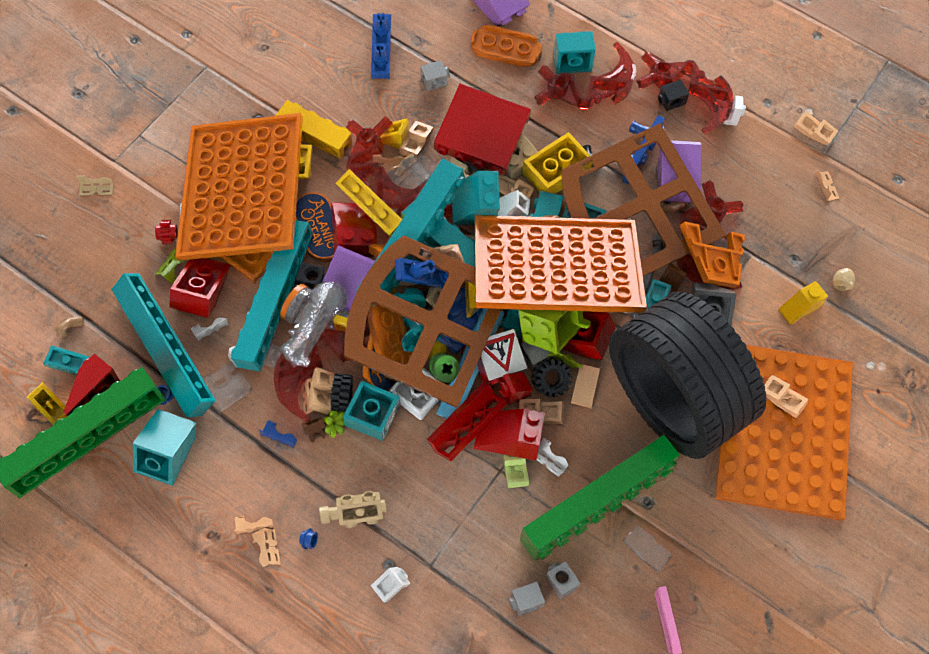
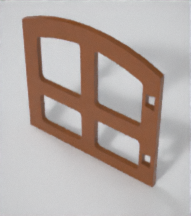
(646, 199)
(434, 322)

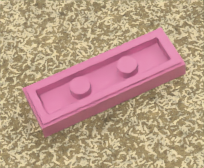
(667, 621)

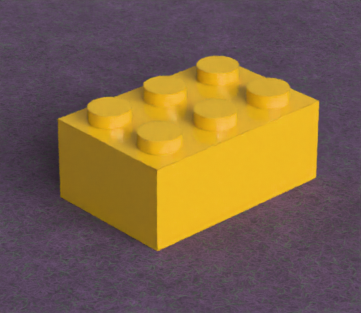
(545, 166)

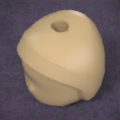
(844, 279)

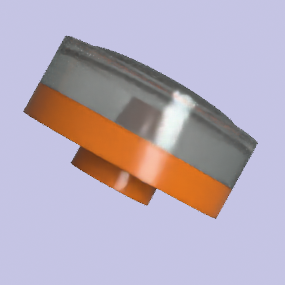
(295, 303)

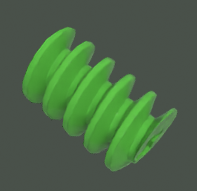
(451, 367)

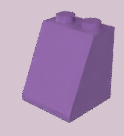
(502, 10)
(691, 156)
(349, 271)

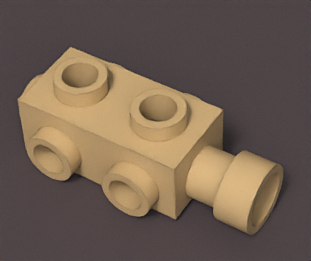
(355, 509)

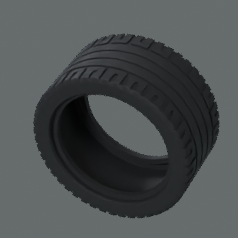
(688, 374)

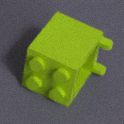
(550, 328)

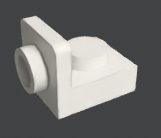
(390, 583)

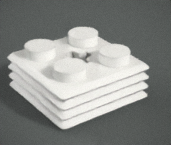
(417, 404)

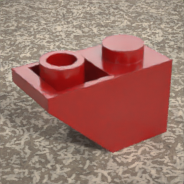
(515, 387)

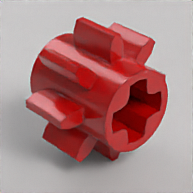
(166, 232)

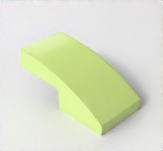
(515, 471)

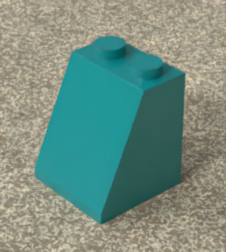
(476, 197)
(163, 446)

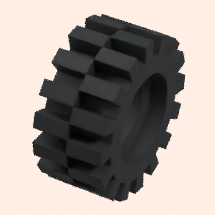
(560, 385)
(341, 392)

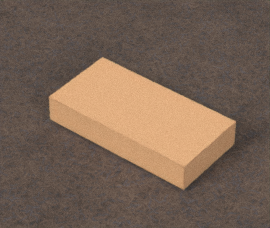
(585, 386)

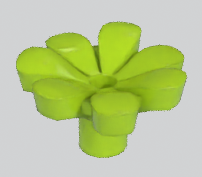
(334, 423)

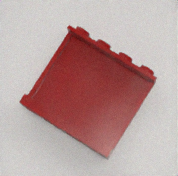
(481, 129)

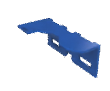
(270, 432)

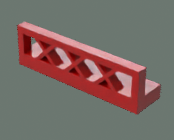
(463, 420)

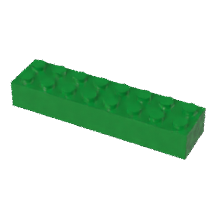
(79, 432)
(598, 498)

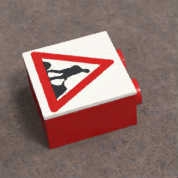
(500, 357)

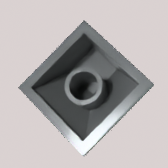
(718, 297)

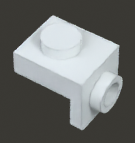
(738, 110)

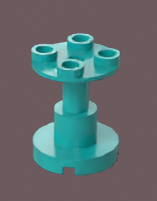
(412, 336)

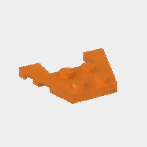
(715, 263)

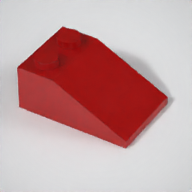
(352, 228)
(198, 286)
(592, 341)
(92, 379)
(512, 433)

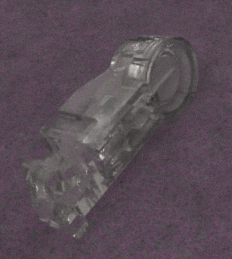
(325, 300)

